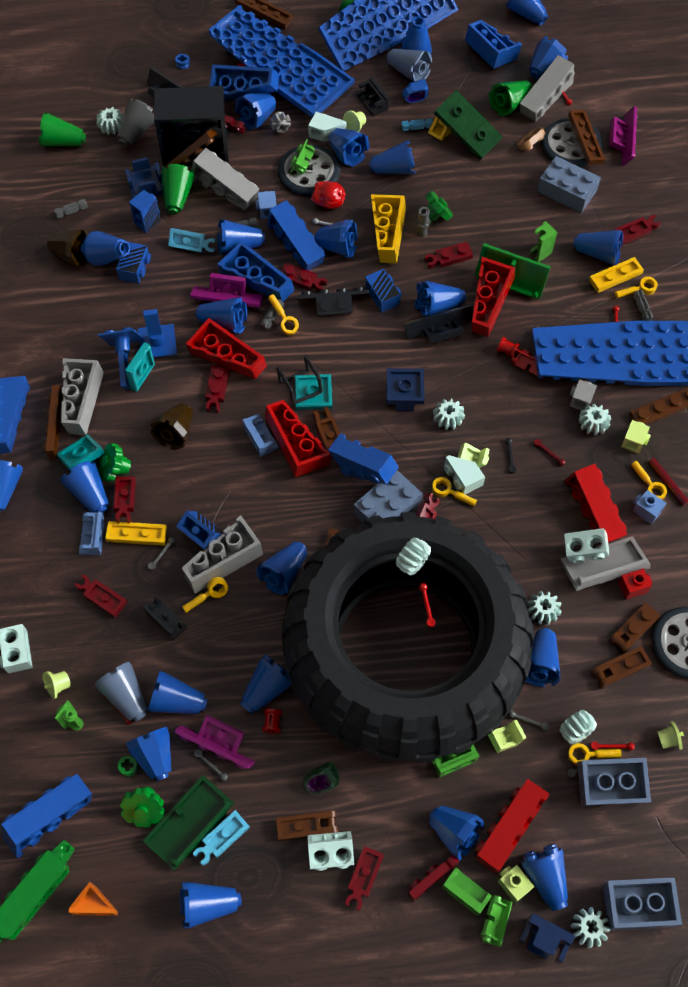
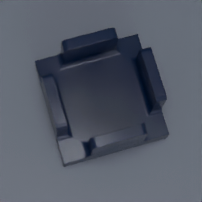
(144, 178)
(405, 388)
(545, 938)

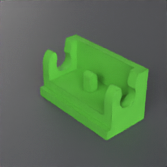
(545, 242)
(453, 762)
(466, 892)

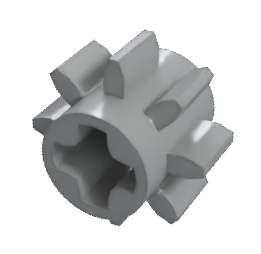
(280, 122)

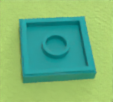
(140, 367)
(307, 385)
(80, 451)

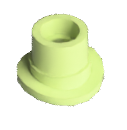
(354, 120)
(55, 682)
(670, 736)

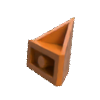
(92, 903)

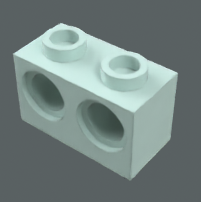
(587, 540)
(17, 647)
(330, 844)

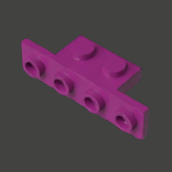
(624, 135)
(226, 287)
(218, 738)

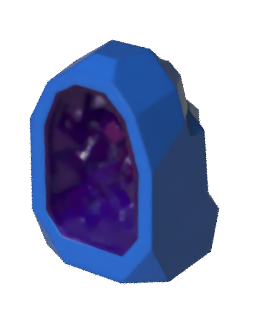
(415, 91)

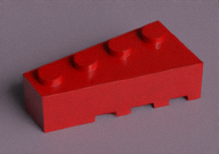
(491, 293)
(224, 349)
(298, 445)
(596, 502)
(512, 826)

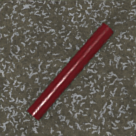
(668, 481)

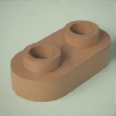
(531, 138)

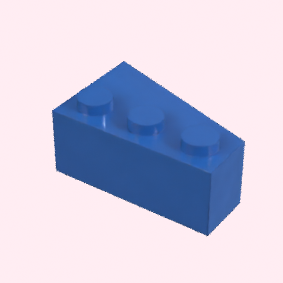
(490, 45)
(362, 462)

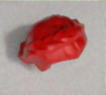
(328, 194)

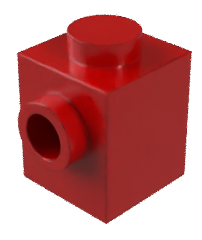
(635, 584)

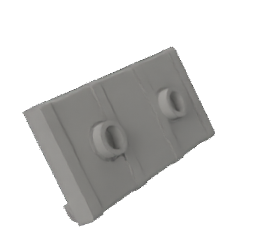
(623, 559)

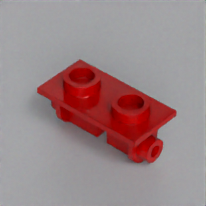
(523, 360)

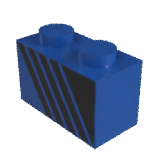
(145, 211)
(132, 266)
(383, 290)
(198, 528)

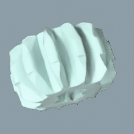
(109, 120)
(448, 414)
(594, 419)
(413, 556)
(537, 603)
(578, 727)
(587, 918)

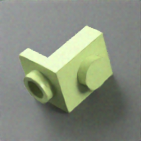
(473, 454)
(507, 736)

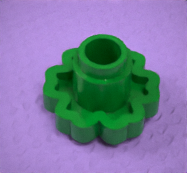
(437, 207)
(113, 463)
(142, 807)

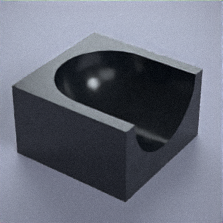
(185, 116)

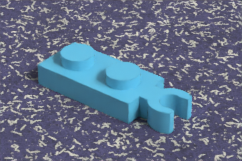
(189, 240)
(222, 837)

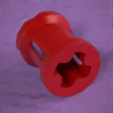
(508, 347)
(272, 719)

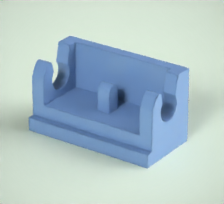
(259, 435)
(92, 534)

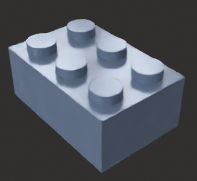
(568, 184)
(388, 499)
(613, 781)
(642, 904)

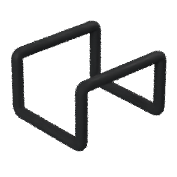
(281, 377)

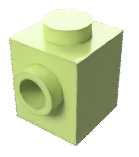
(636, 436)
(515, 883)

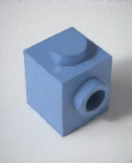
(266, 201)
(648, 506)

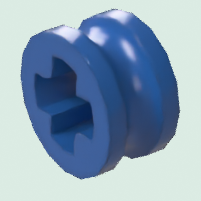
(182, 57)

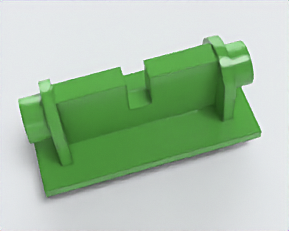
(304, 152)
(67, 717)
(495, 926)

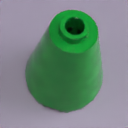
(507, 95)
(59, 132)
(176, 186)

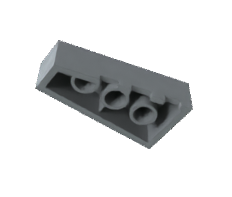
(548, 88)
(224, 179)
(79, 392)
(223, 556)

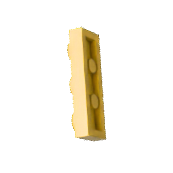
(616, 275)
(136, 533)

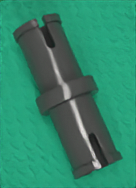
(423, 222)

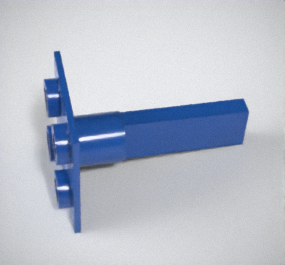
(158, 336)
(122, 341)

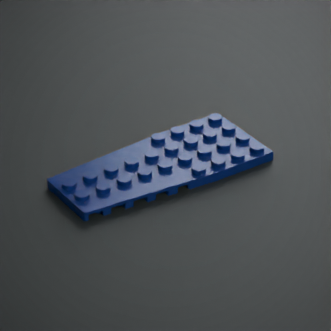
(377, 25)
(304, 74)
(615, 351)

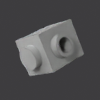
(582, 394)

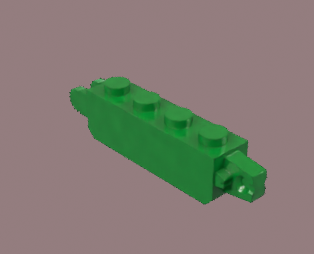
(34, 890)

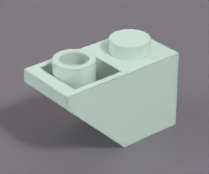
(322, 125)
(464, 473)

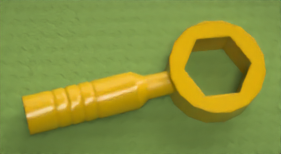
(647, 291)
(280, 311)
(645, 477)
(458, 495)
(202, 597)
(611, 753)

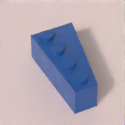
(243, 80)
(295, 235)
(259, 273)
(12, 400)
(44, 814)

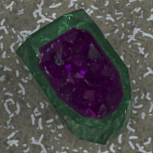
(321, 778)

